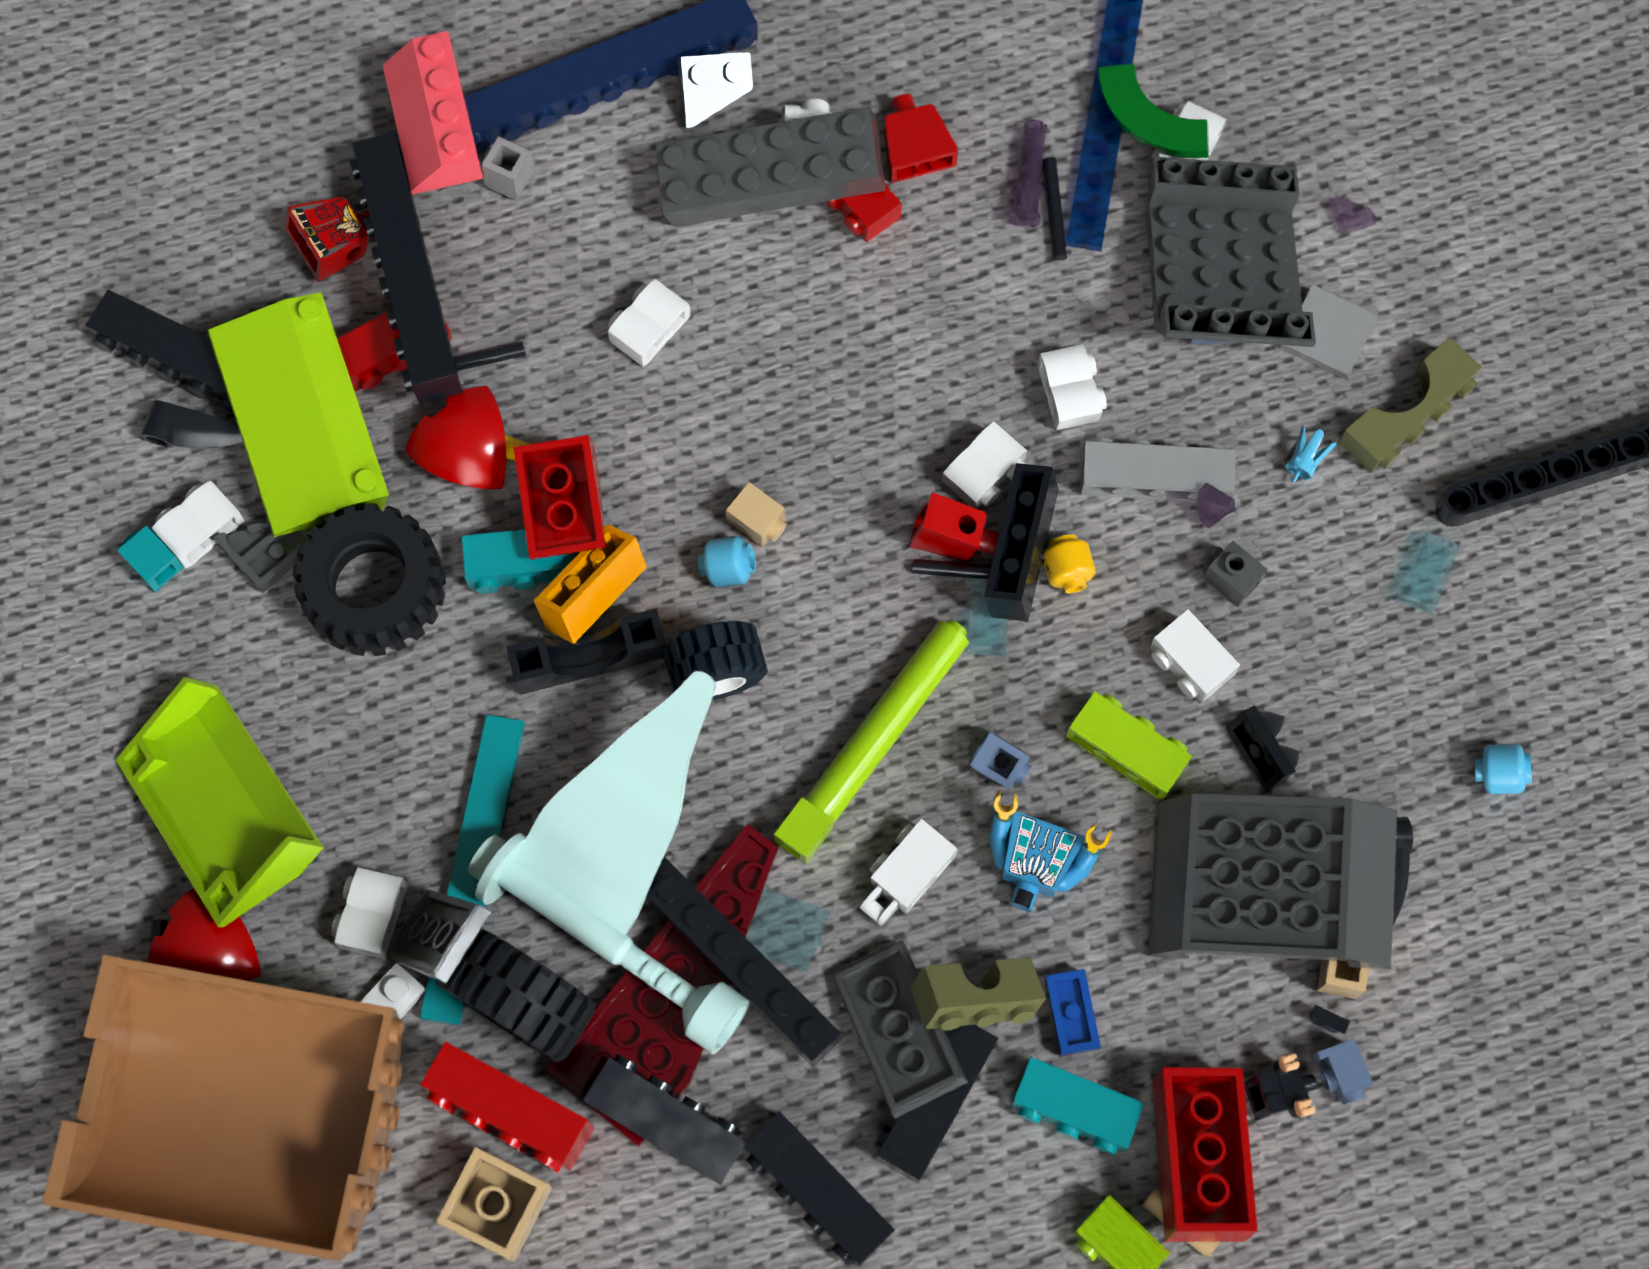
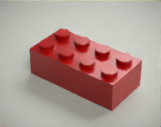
(508, 1106)
(1204, 1155)

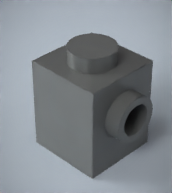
(1234, 572)

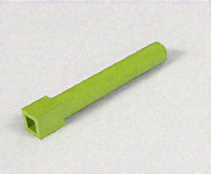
(817, 812)

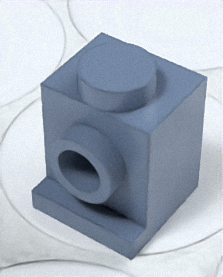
(984, 762)
(1344, 1071)

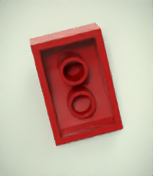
(560, 497)

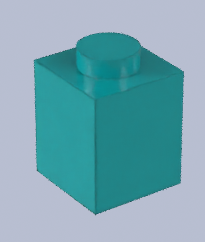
(150, 558)

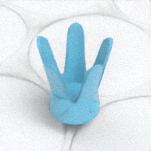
(1305, 458)

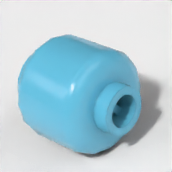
(727, 561)
(1504, 769)

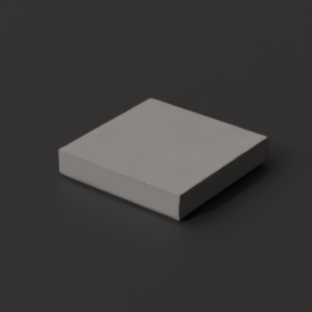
(1339, 332)

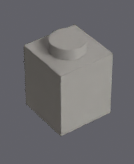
(507, 168)

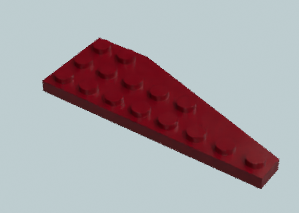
(644, 1022)

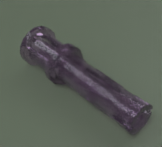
(1028, 188)

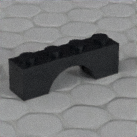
(553, 662)

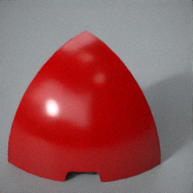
(463, 441)
(197, 943)

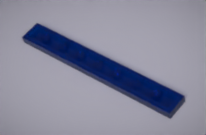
(1102, 131)

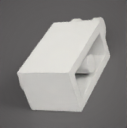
(908, 870)

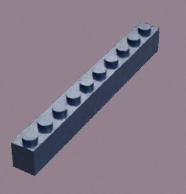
(607, 70)

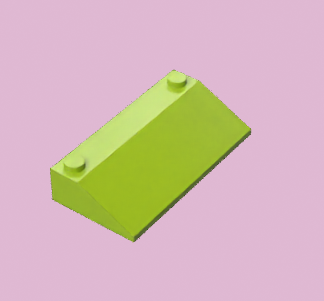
(297, 413)
(217, 801)

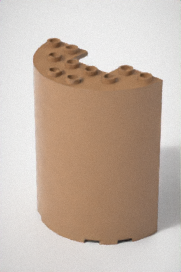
(230, 1109)

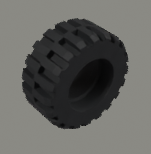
(350, 537)
(520, 996)

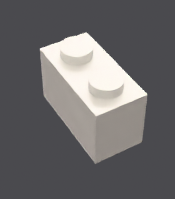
(1193, 657)

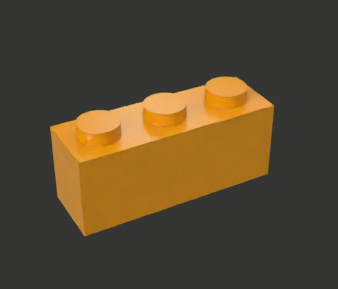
(590, 585)

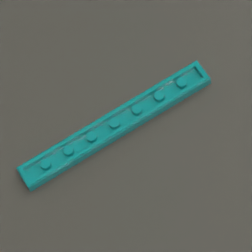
(482, 819)

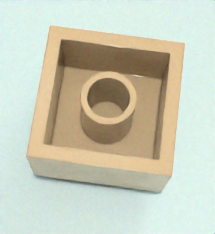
(494, 1204)

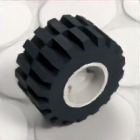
(724, 651)

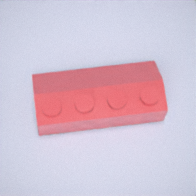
(431, 114)

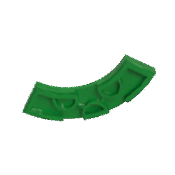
(1146, 121)

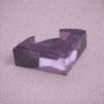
(1351, 215)
(1213, 505)

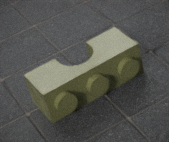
(951, 1001)

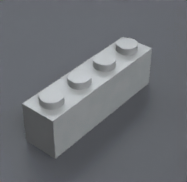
(1155, 470)

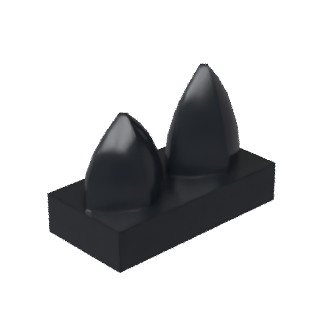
(1255, 737)

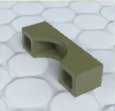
(1380, 434)

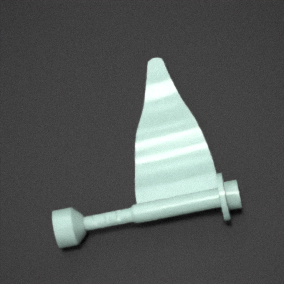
(601, 847)

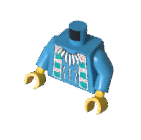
(1039, 854)

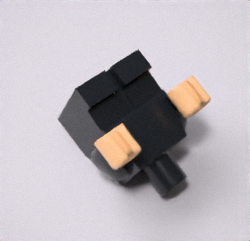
(1281, 1090)

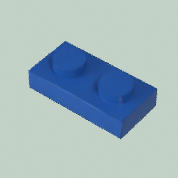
(1072, 1012)

